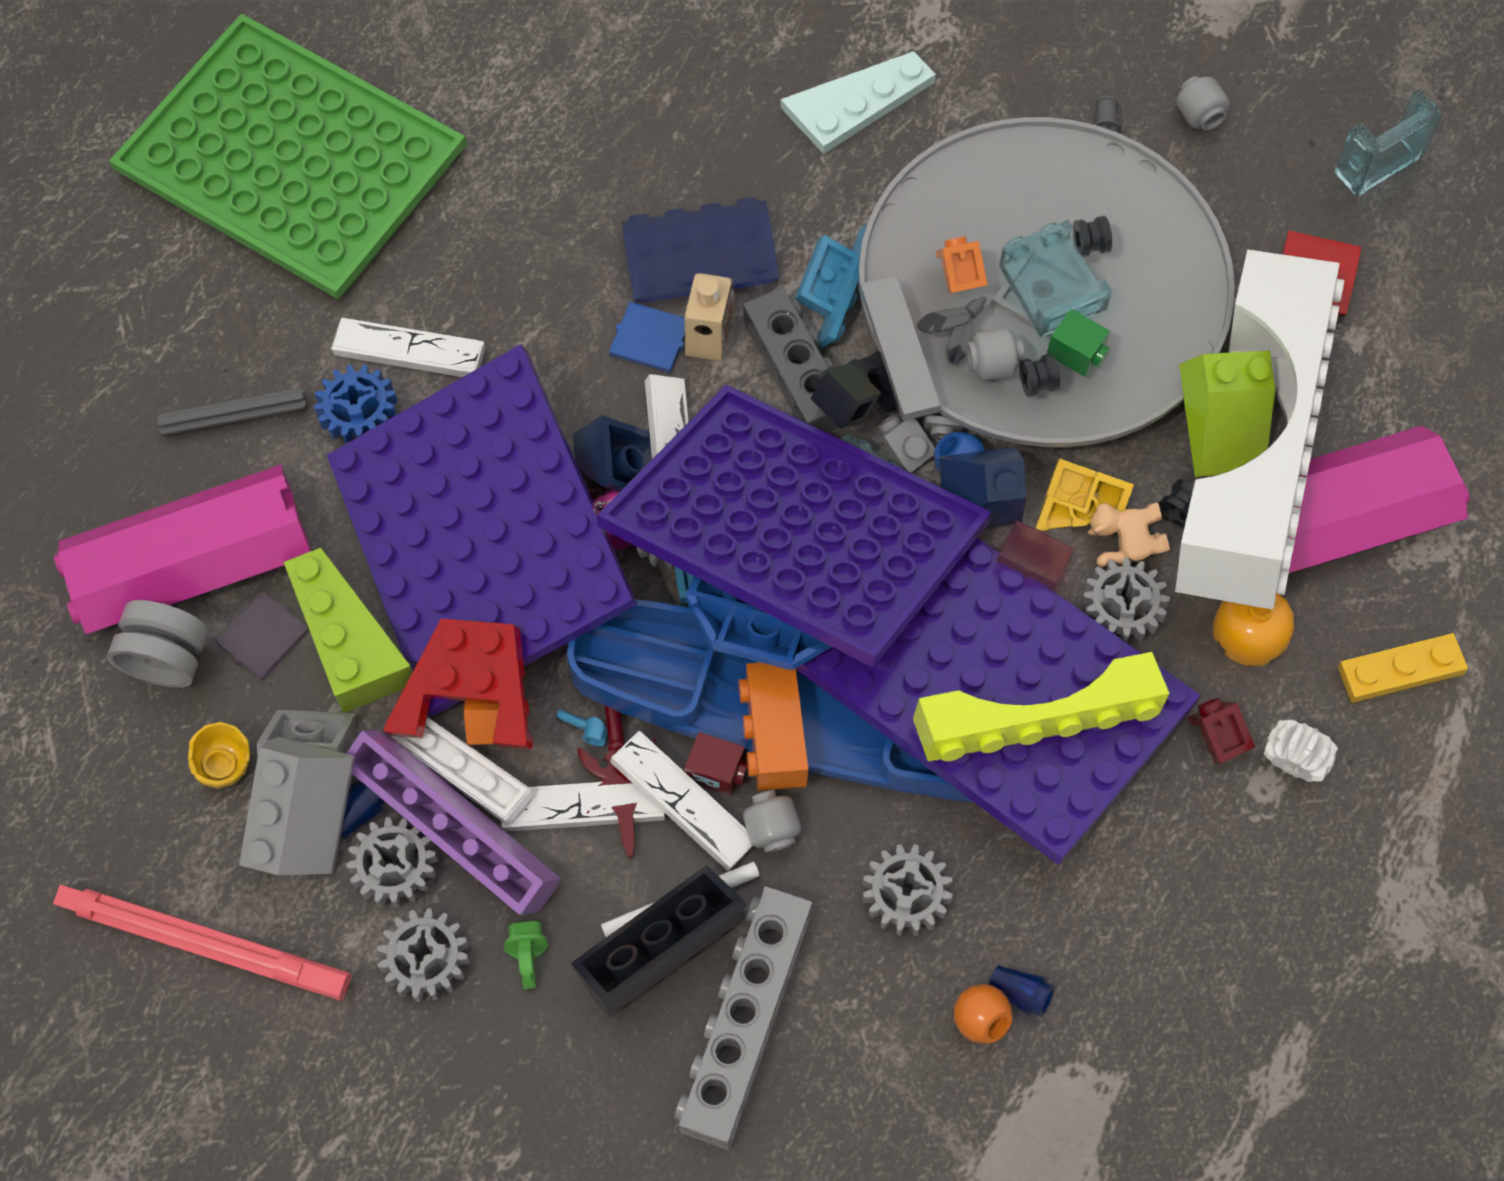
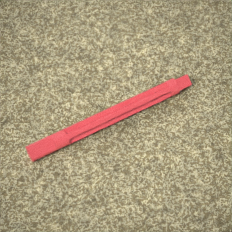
(205, 941)

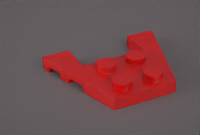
(468, 664)

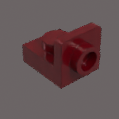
(1222, 729)

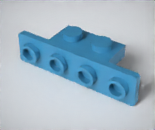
(831, 284)

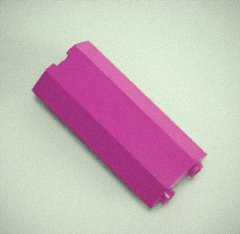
(1377, 496)
(182, 548)

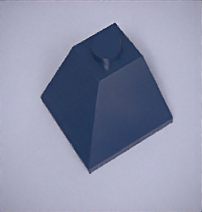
(611, 451)
(989, 480)

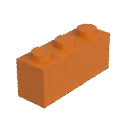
(774, 727)

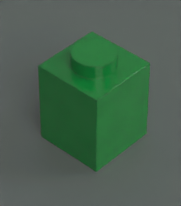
(1079, 343)

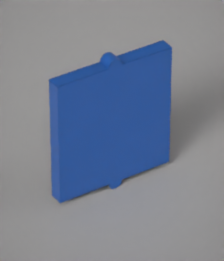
(649, 337)

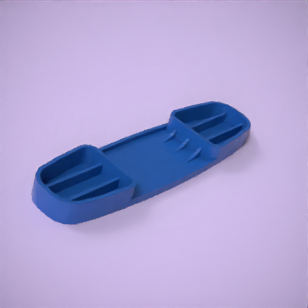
(665, 673)

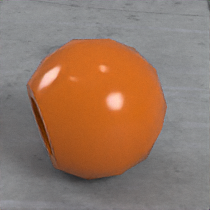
(982, 1014)

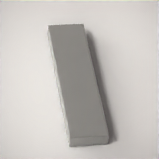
(900, 348)

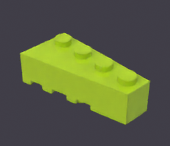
(350, 642)

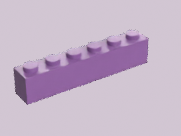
(452, 822)

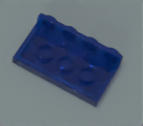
(711, 241)

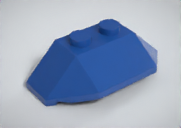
(748, 632)

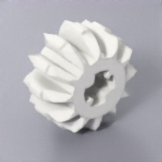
(1300, 750)

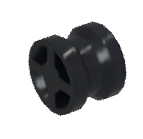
(1092, 236)
(1039, 375)
(1177, 504)

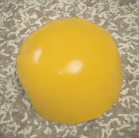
(218, 755)

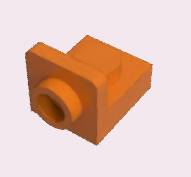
(962, 265)

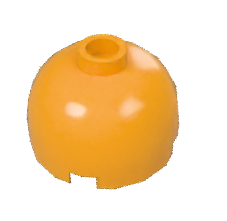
(1254, 633)

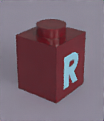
(716, 764)

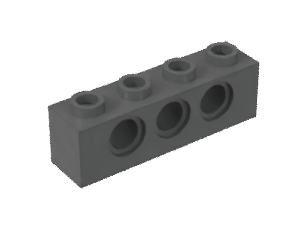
(777, 313)

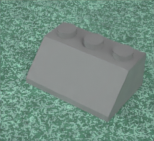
(296, 808)

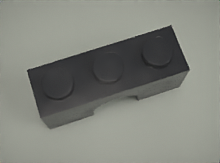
(852, 390)

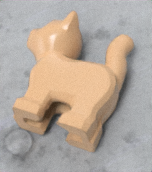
(1132, 532)

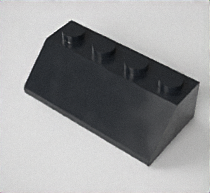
(659, 940)

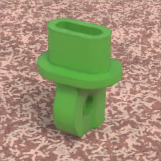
(525, 944)

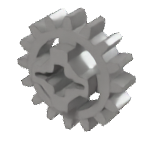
(1141, 593)
(384, 875)
(922, 894)
(406, 952)

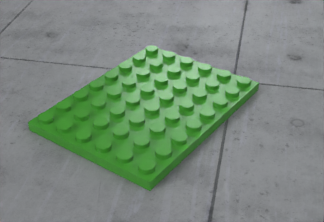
(289, 155)

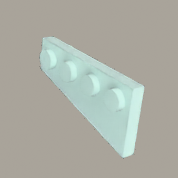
(851, 103)

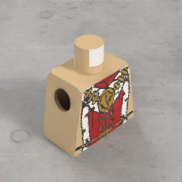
(709, 305)

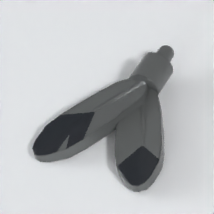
(961, 323)

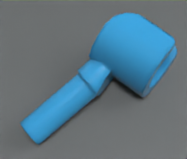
(594, 729)

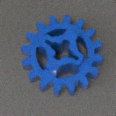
(358, 399)

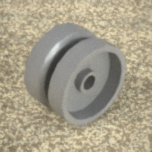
(158, 643)

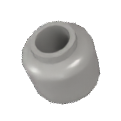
(1203, 103)
(994, 353)
(772, 821)

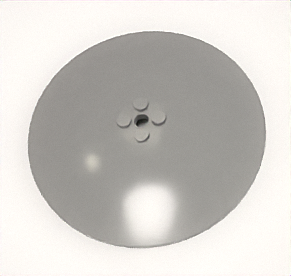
(1009, 181)

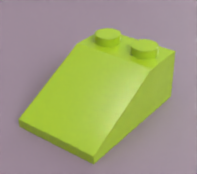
(1227, 408)

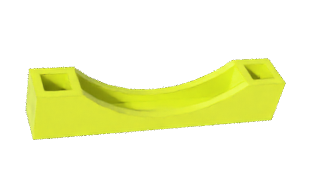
(963, 724)

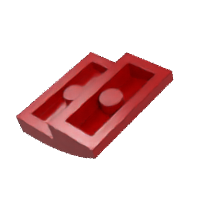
(1327, 250)

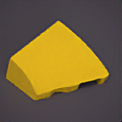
(1076, 493)

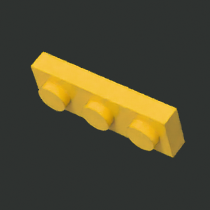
(1402, 667)

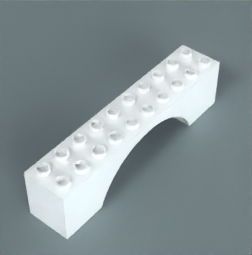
(1243, 517)

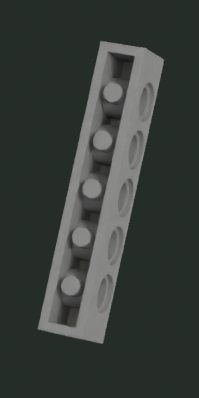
(719, 1122)

